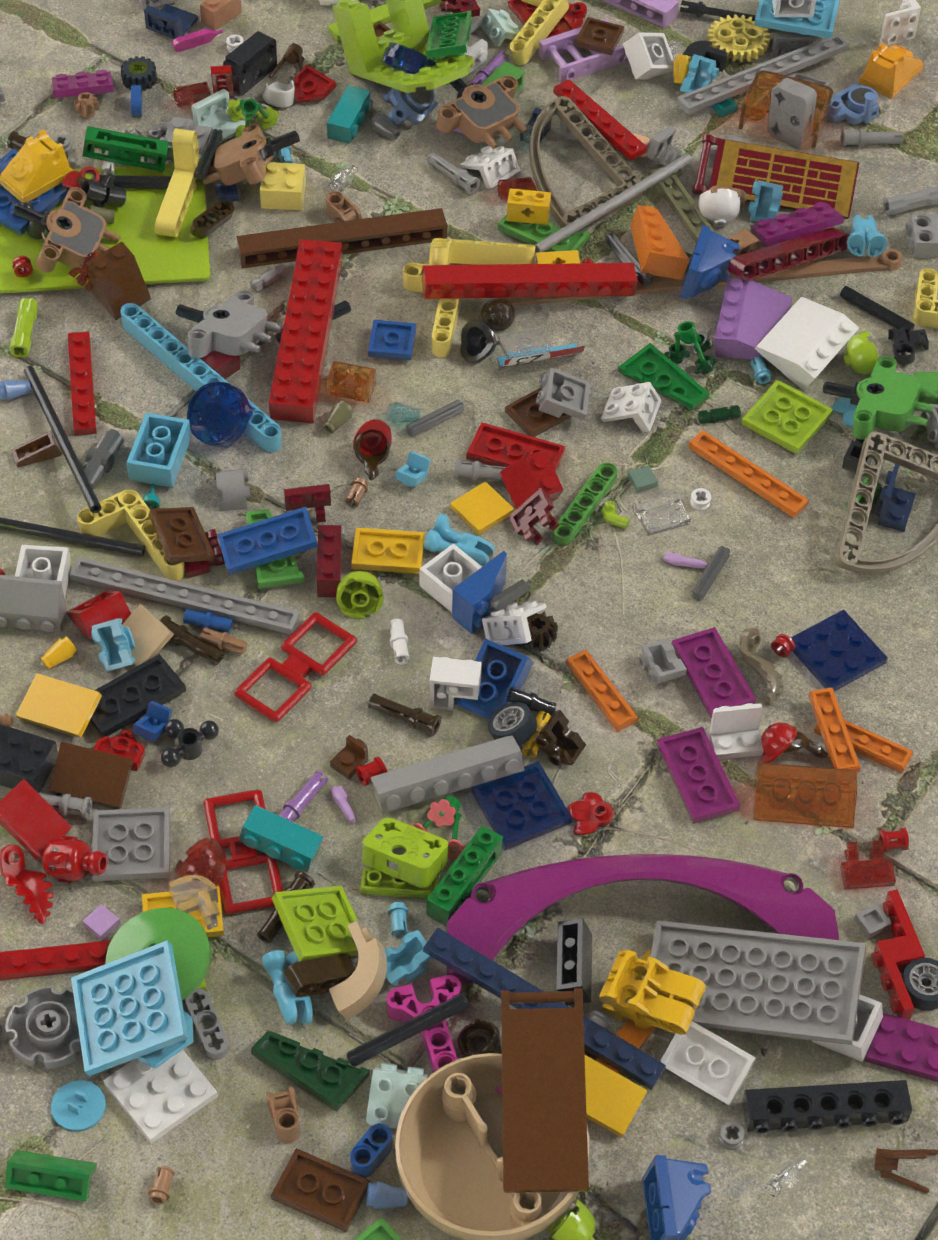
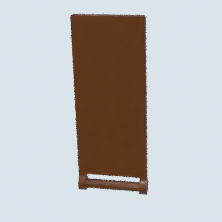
(544, 1094)

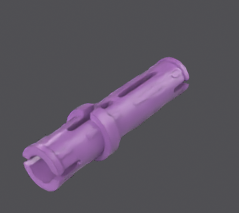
(484, 73)
(294, 808)

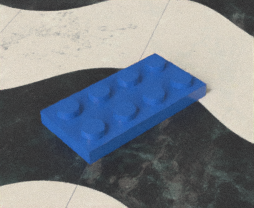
(267, 540)

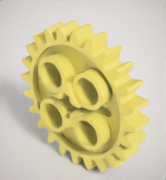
(739, 38)

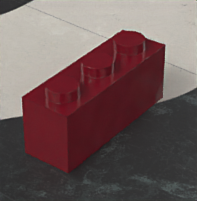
(329, 560)

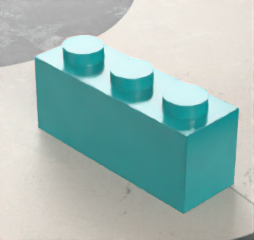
(349, 114)
(280, 838)

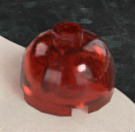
(204, 859)

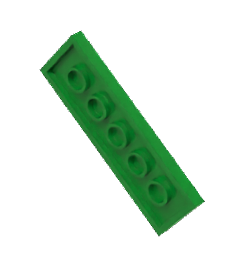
(449, 35)

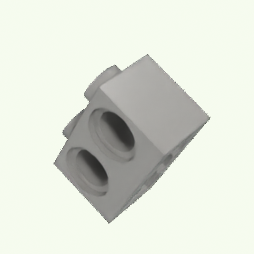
(923, 235)

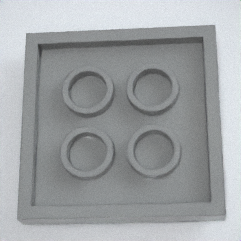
(133, 842)

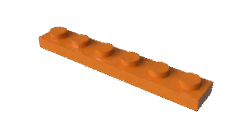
(748, 474)

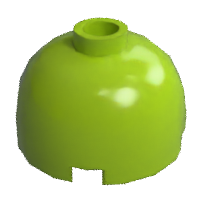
(861, 354)
(359, 594)
(574, 1224)

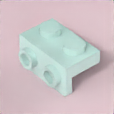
(499, 26)

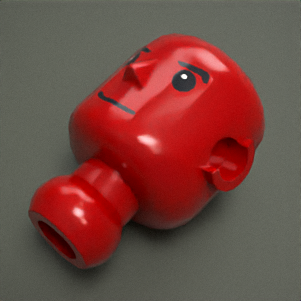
(72, 859)

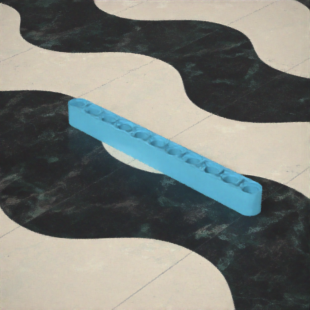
(191, 369)

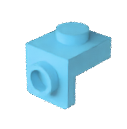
(414, 470)

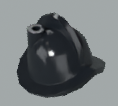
(477, 341)

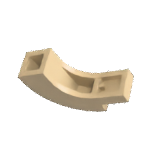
(368, 978)

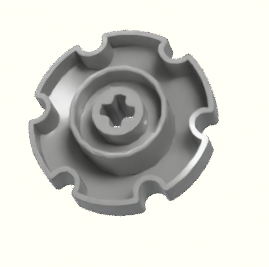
(29, 1030)

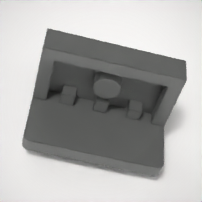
(788, 42)

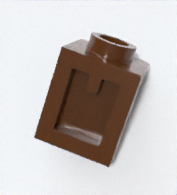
(351, 756)

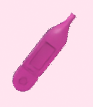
(194, 39)

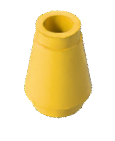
(680, 68)
(59, 652)

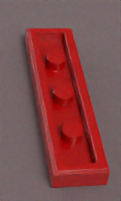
(222, 79)

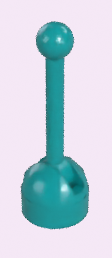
(151, 498)

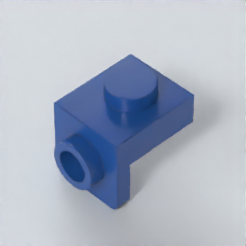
(153, 723)

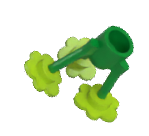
(247, 110)

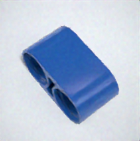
(373, 1151)

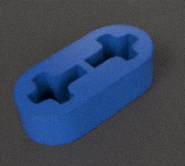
(136, 100)

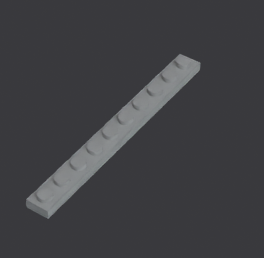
(742, 81)
(185, 595)

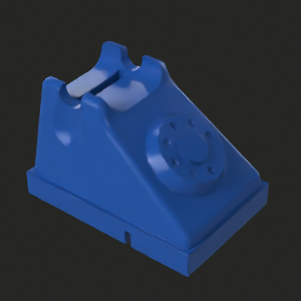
(708, 263)
(673, 1196)

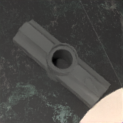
(102, 456)

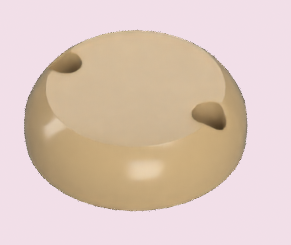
(454, 1157)

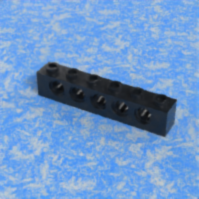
(837, 1096)

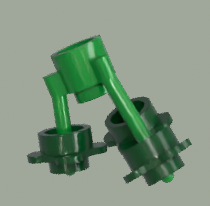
(699, 342)

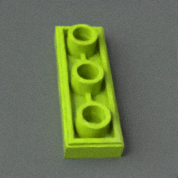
(378, 883)

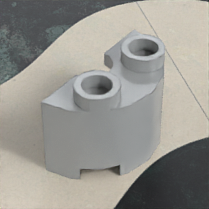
(232, 490)
(661, 662)

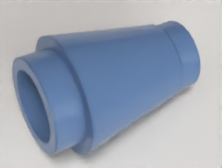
(13, 389)
(385, 1196)

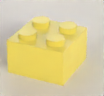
(283, 186)

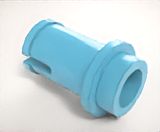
(284, 155)
(762, 374)
(398, 919)

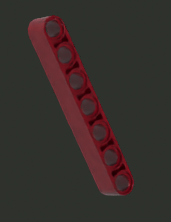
(788, 254)

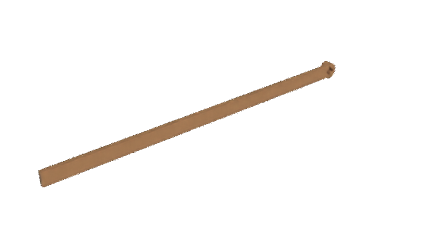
(805, 270)

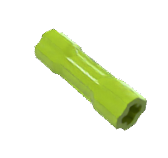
(21, 339)

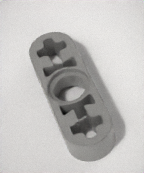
(206, 1034)

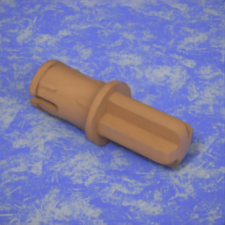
(224, 641)

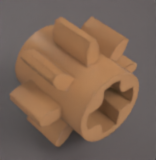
(86, 105)

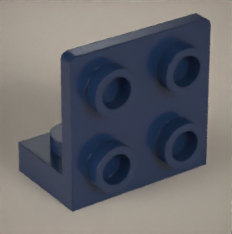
(169, 20)
(897, 504)

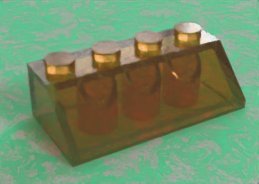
(805, 795)

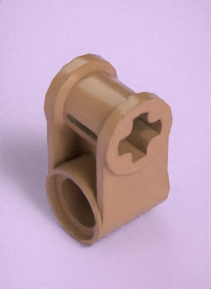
(340, 208)
(747, 242)
(284, 1111)

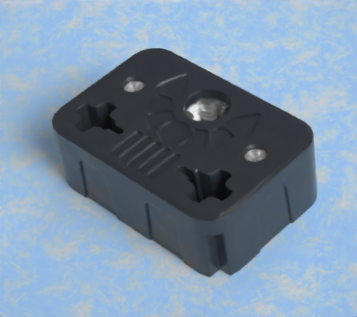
(252, 61)

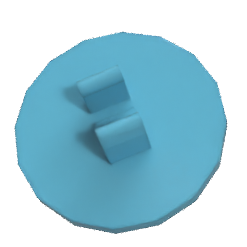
(78, 1105)

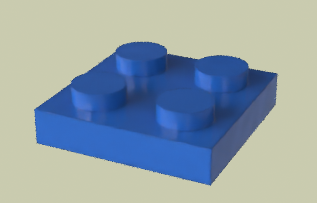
(392, 340)

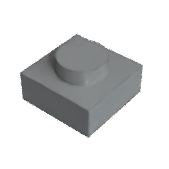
(872, 921)

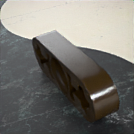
(210, 226)

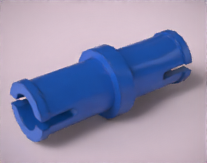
(207, 620)

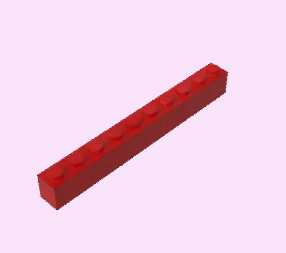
(528, 280)

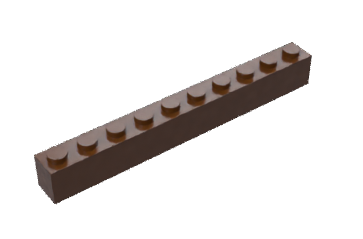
(355, 236)

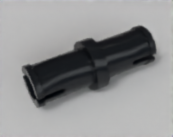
(531, 700)

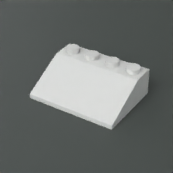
(806, 340)

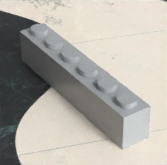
(447, 774)

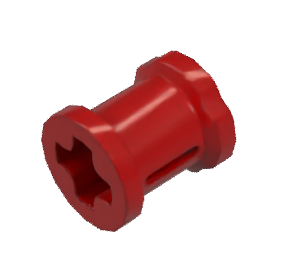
(369, 770)
(902, 842)

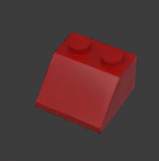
(530, 475)
(97, 610)

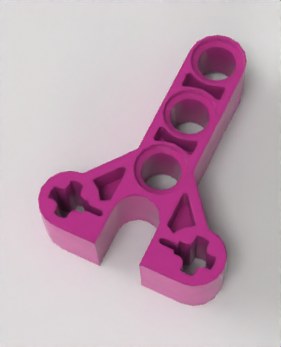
(410, 1007)

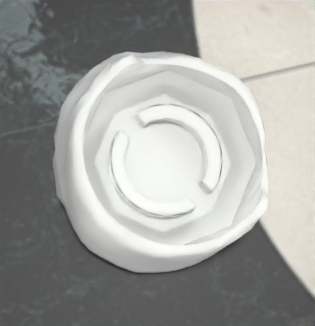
(279, 94)

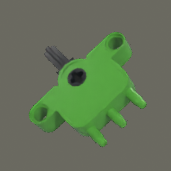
(884, 399)

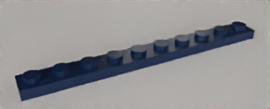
(495, 978)

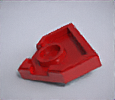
(312, 85)
(123, 745)

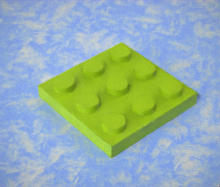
(787, 417)
(317, 921)

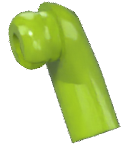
(612, 517)

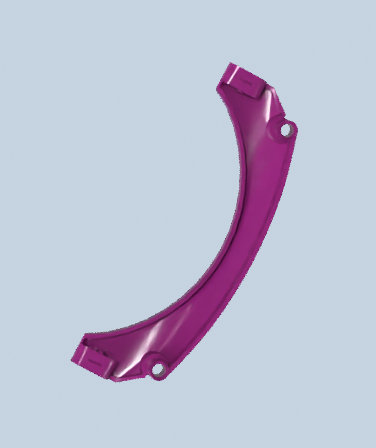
(529, 892)

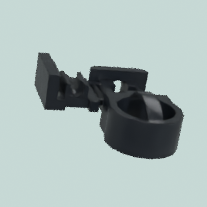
(905, 343)

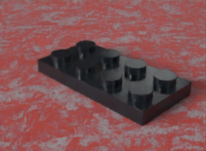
(129, 694)

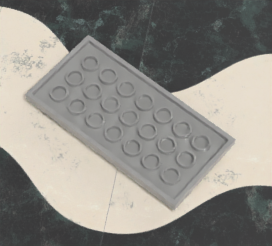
(767, 980)

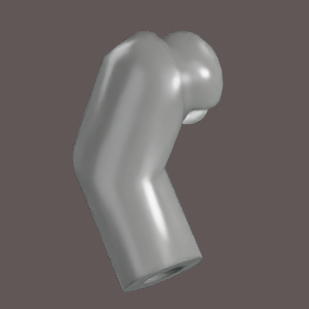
(156, 131)

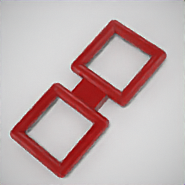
(295, 667)
(241, 854)

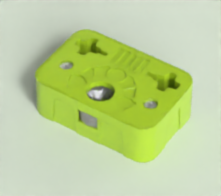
(405, 852)

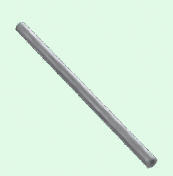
(613, 203)

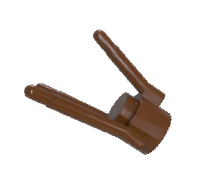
(292, 56)
(887, 1160)

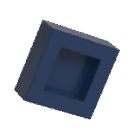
(227, 192)

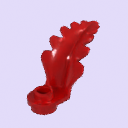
(27, 882)

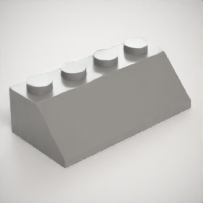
(31, 604)

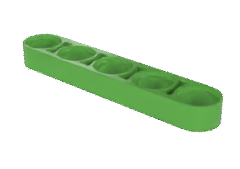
(585, 512)

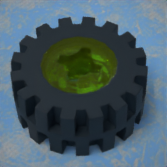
(139, 72)

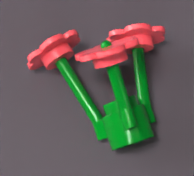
(446, 813)

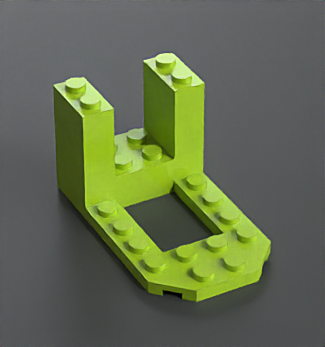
(410, 29)

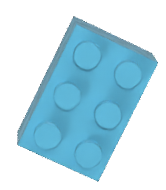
(159, 450)

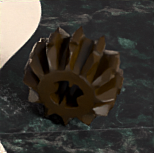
(542, 630)

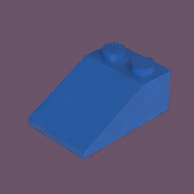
(473, 595)
(499, 672)

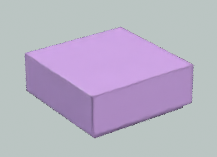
(101, 922)

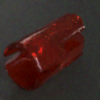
(191, 94)
(514, 183)

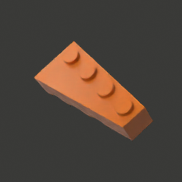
(656, 245)

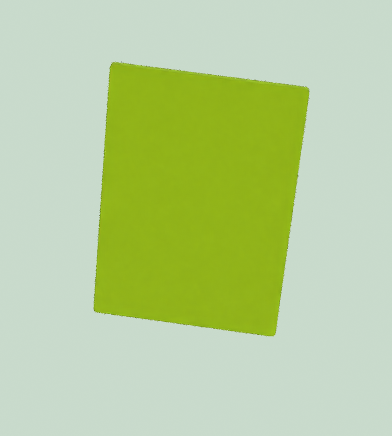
(158, 256)

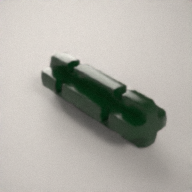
(719, 414)

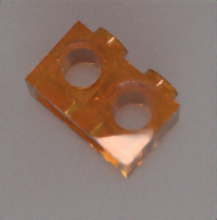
(351, 381)

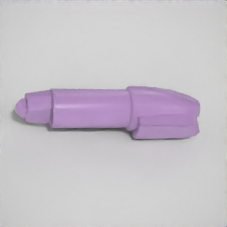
(678, 560)
(340, 798)

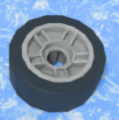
(513, 720)
(918, 974)

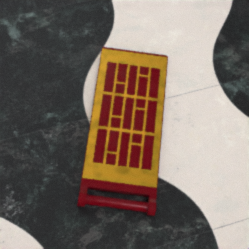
(804, 176)

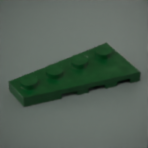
(318, 1074)

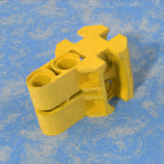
(659, 1000)

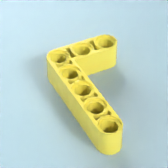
(536, 28)
(181, 184)
(479, 252)
(925, 305)
(446, 313)
(130, 509)

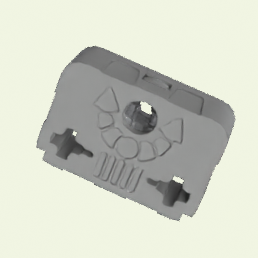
(792, 112)

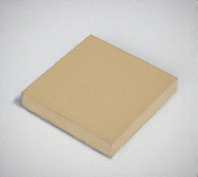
(148, 634)

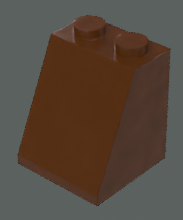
(117, 279)

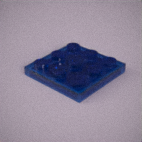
(837, 651)
(522, 805)

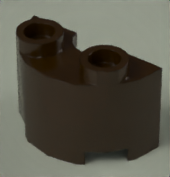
(559, 741)

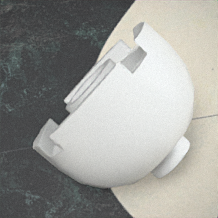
(719, 207)

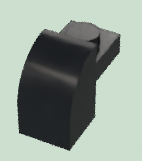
(705, 49)
(852, 455)

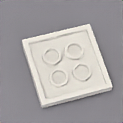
(161, 1095)

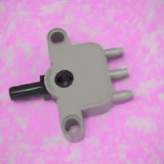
(228, 327)

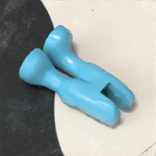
(865, 231)
(472, 545)
(290, 1006)

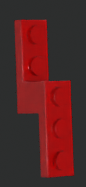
(895, 954)

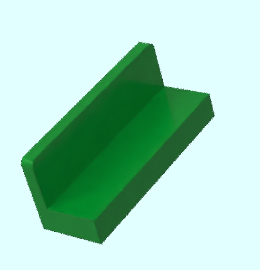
(49, 1175)

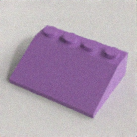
(747, 317)

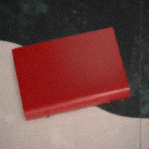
(31, 819)

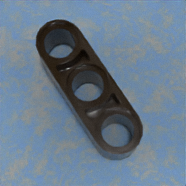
(318, 974)

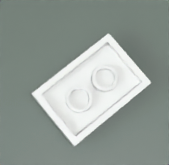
(708, 1062)

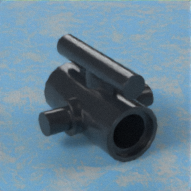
(103, 192)

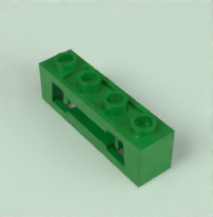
(125, 148)
(464, 874)

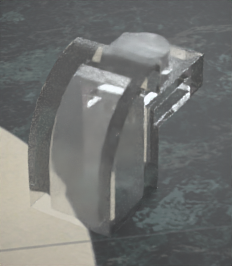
(196, 893)

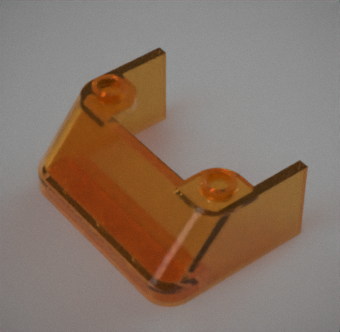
(758, 100)

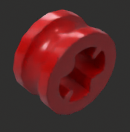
(22, 266)
(783, 645)

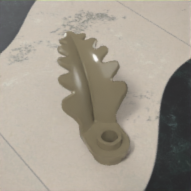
(749, 642)

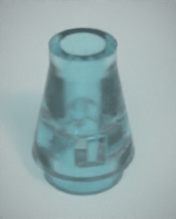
(402, 413)

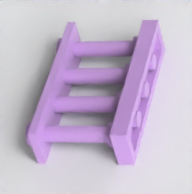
(565, 42)

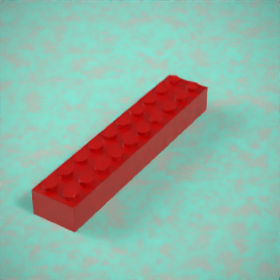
(306, 332)

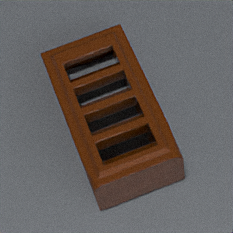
(44, 448)

